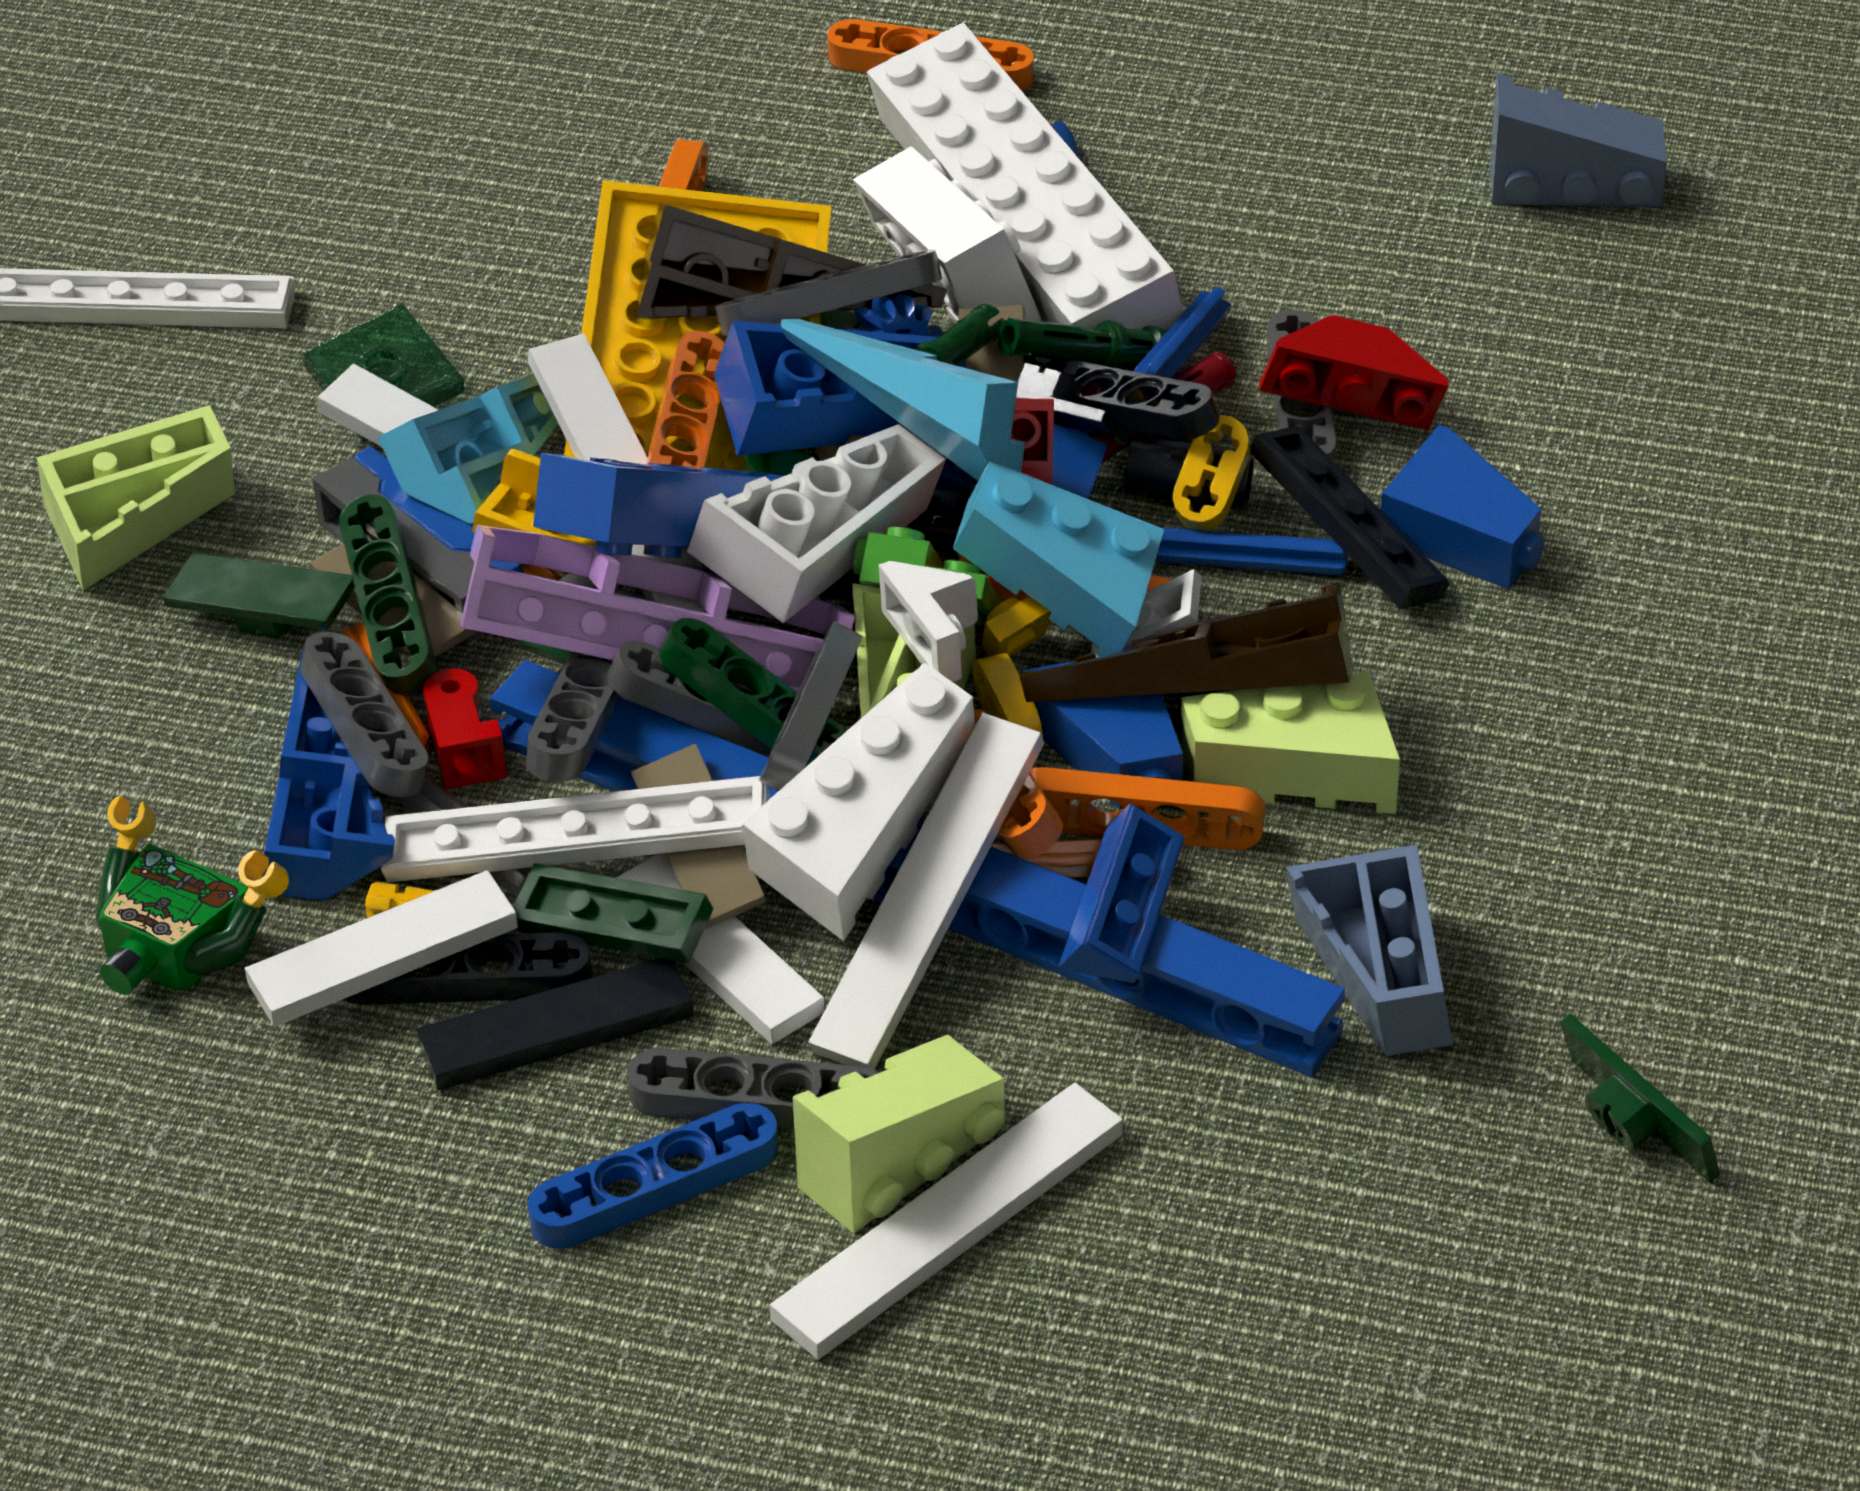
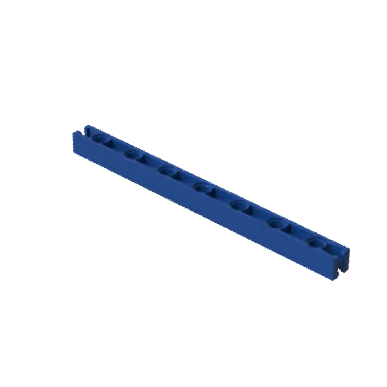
(1011, 903)

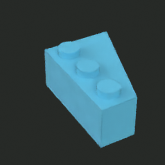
(1062, 552)

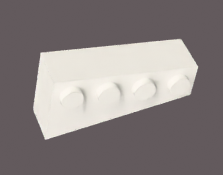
(924, 210)
(801, 531)
(860, 800)

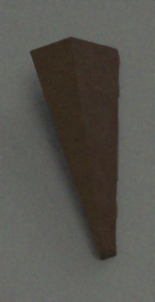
(707, 262)
(1249, 650)

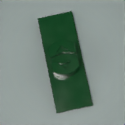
(260, 593)
(1632, 1105)

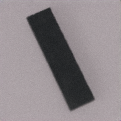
(1349, 517)
(554, 1022)

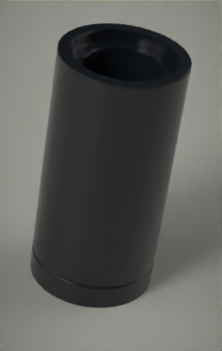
(1156, 465)

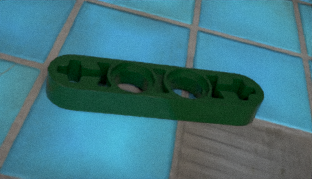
(391, 592)
(693, 654)

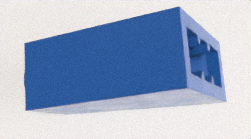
(1464, 511)
(1113, 735)

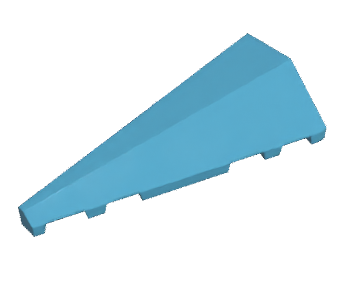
(945, 405)
(459, 451)

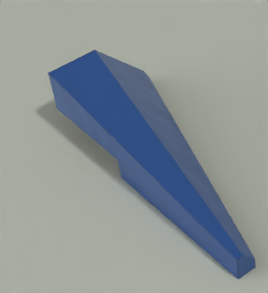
(323, 811)

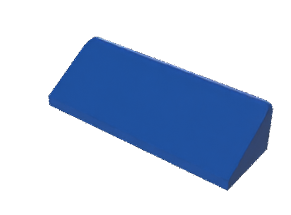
(1123, 897)

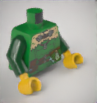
(173, 915)

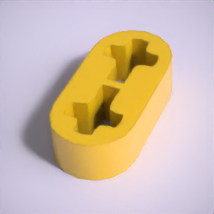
(1224, 478)
(1002, 693)

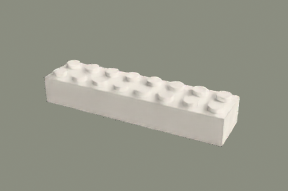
(1074, 239)

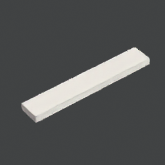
(146, 298)
(595, 422)
(572, 829)
(926, 893)
(945, 1221)

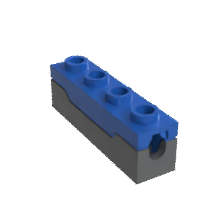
(434, 540)

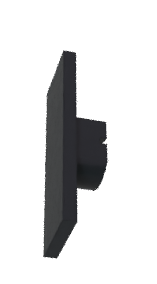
(1067, 413)

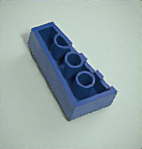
(786, 398)

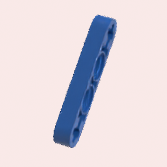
(648, 1166)

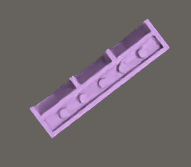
(602, 621)

